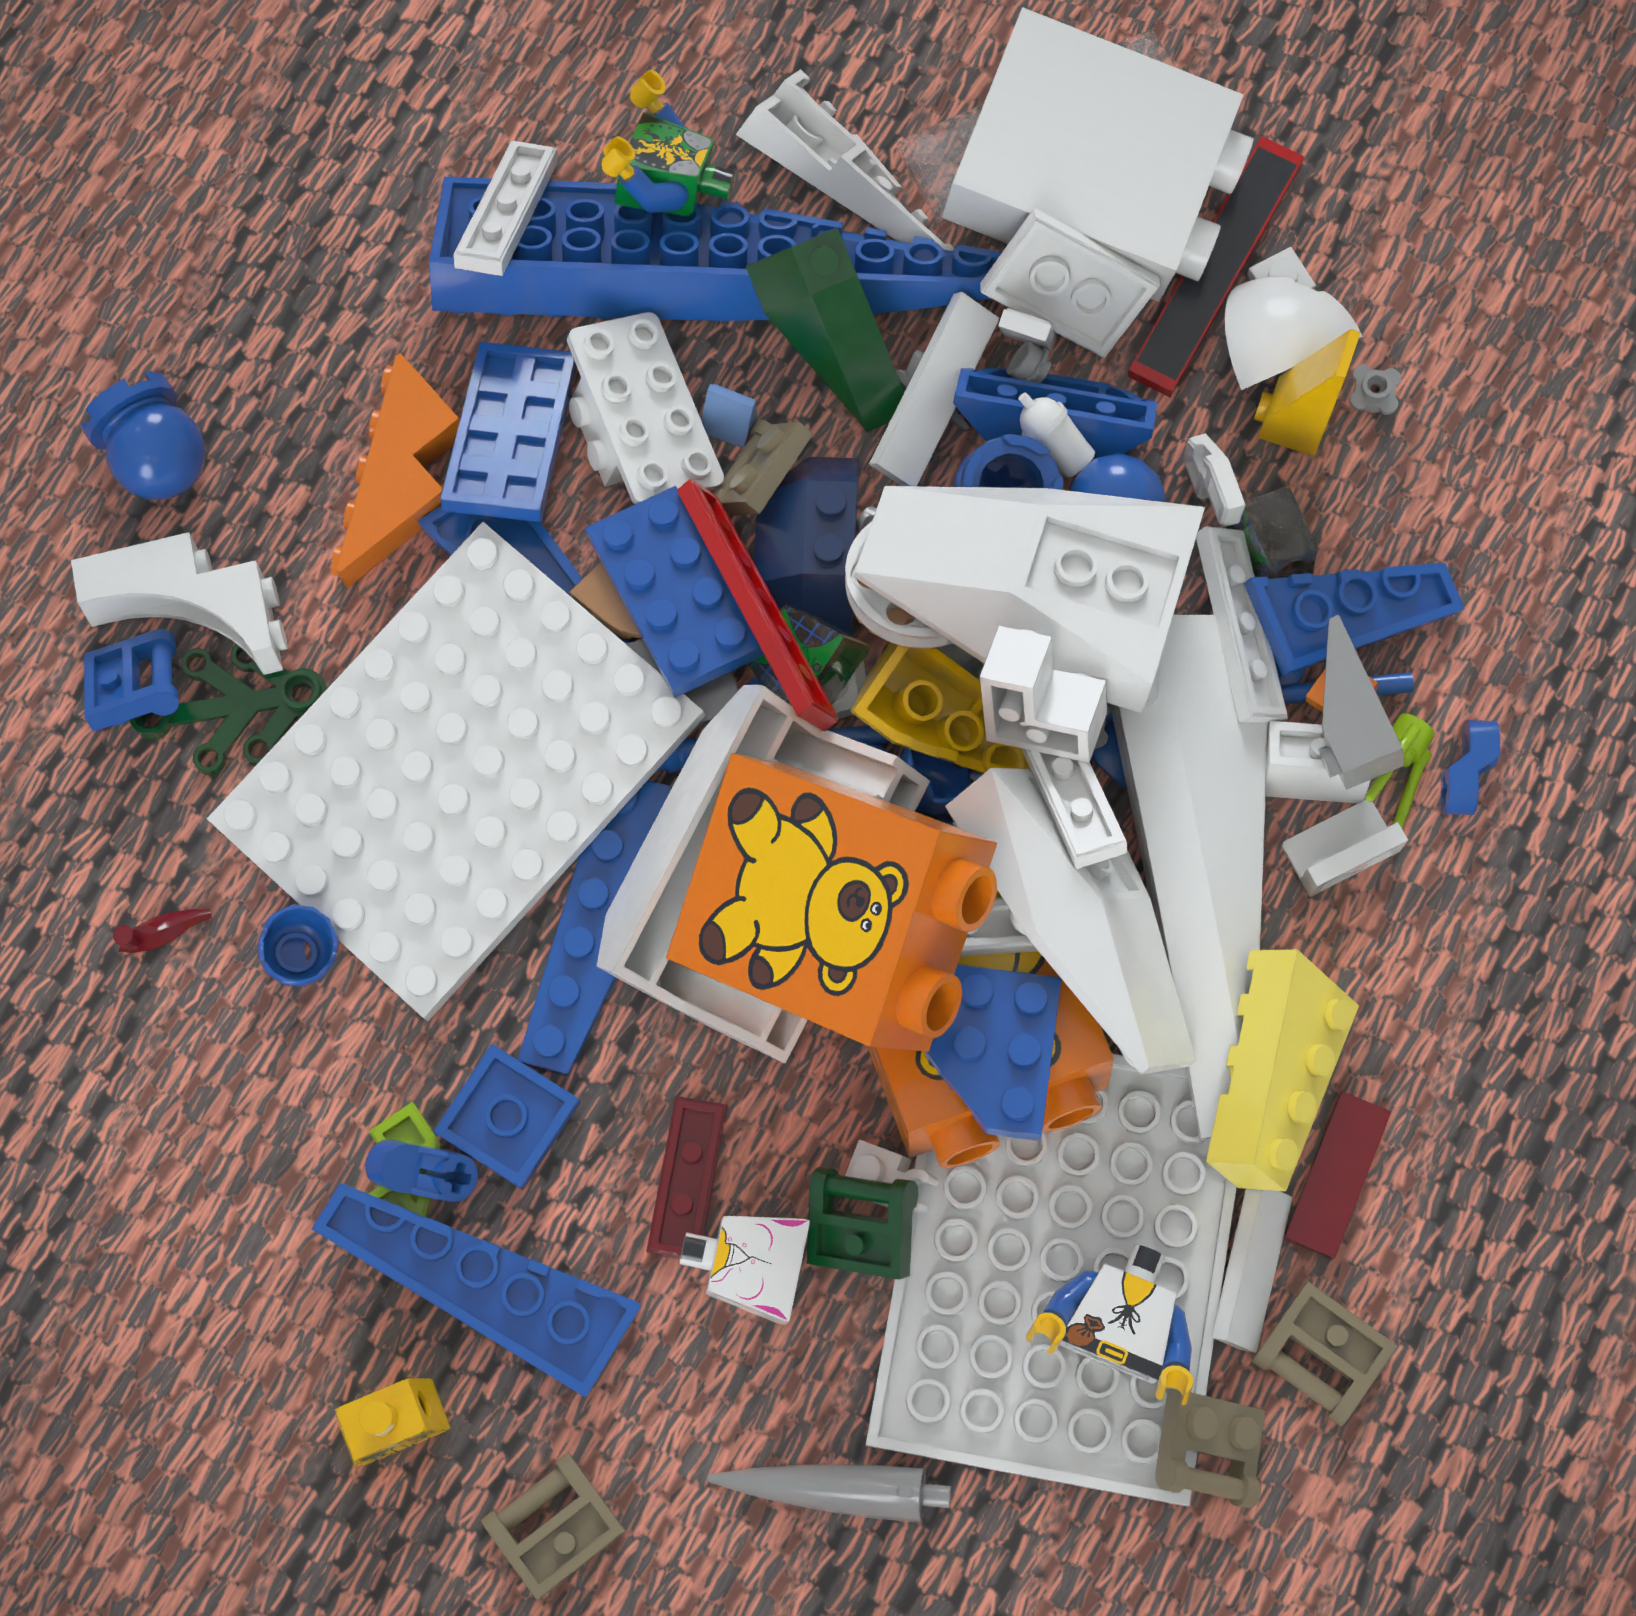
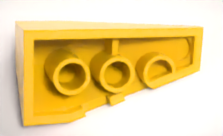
(1306, 397)
(931, 707)

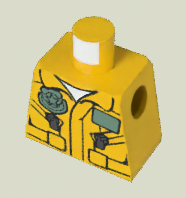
(391, 1420)

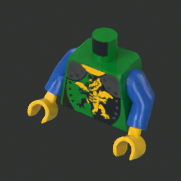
(665, 161)

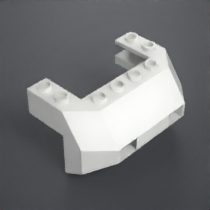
(654, 890)

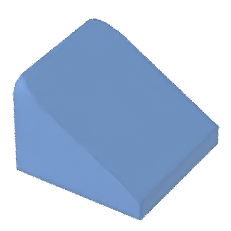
(728, 415)

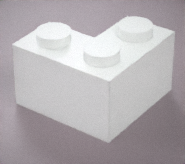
(1034, 704)

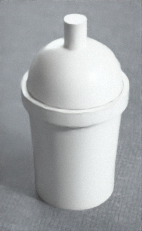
(1051, 426)

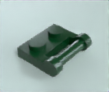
(857, 1240)

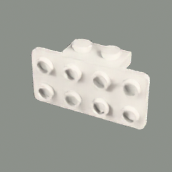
(638, 409)

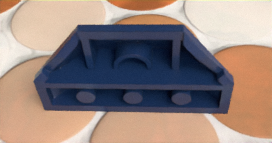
(807, 538)

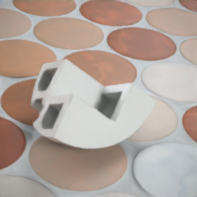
(1278, 325)

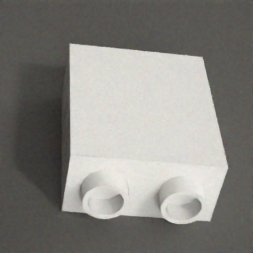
(1100, 146)

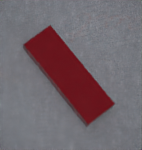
(686, 1174)
(1337, 1175)

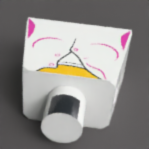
(751, 1263)

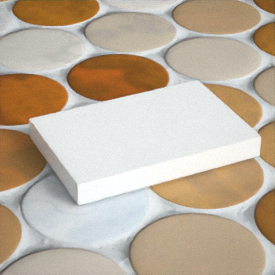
(1070, 282)

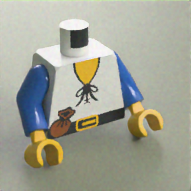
(1123, 1322)

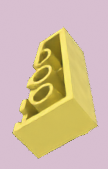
(1279, 1069)

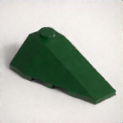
(827, 318)

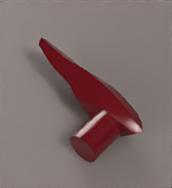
(158, 930)

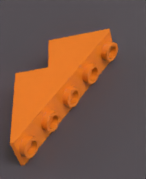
(393, 480)

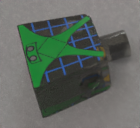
(1277, 535)
(828, 649)

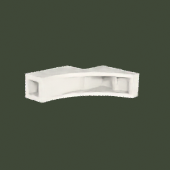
(178, 583)

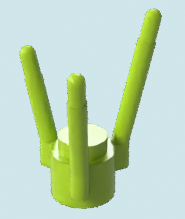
(1414, 738)

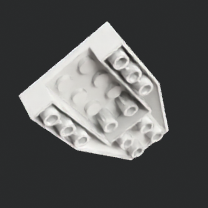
(1042, 560)
(1084, 921)

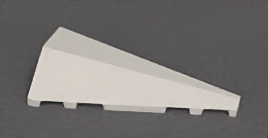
(826, 155)

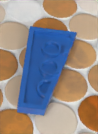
(1370, 604)

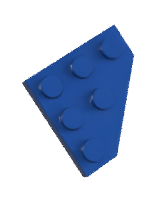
(1001, 1048)

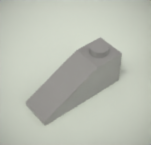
(1354, 723)

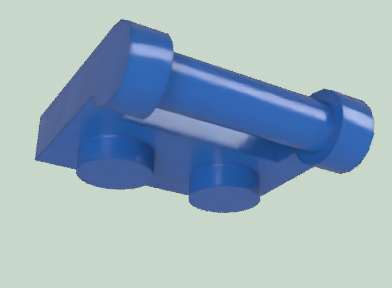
(113, 680)

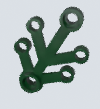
(238, 707)

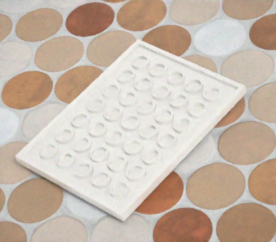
(456, 769)
(996, 1248)

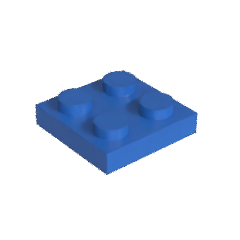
(507, 1116)

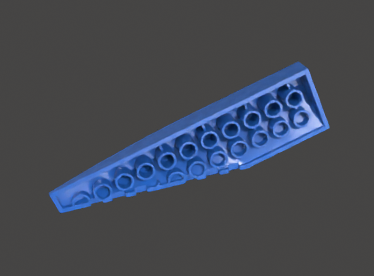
(621, 261)

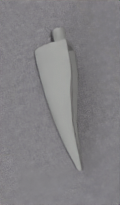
(842, 1488)

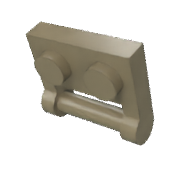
(761, 466)
(1335, 1339)
(1215, 1430)
(565, 1539)

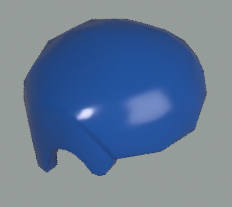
(945, 779)
(283, 948)

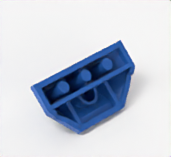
(1103, 413)

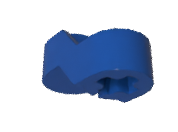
(1461, 779)
(398, 1165)

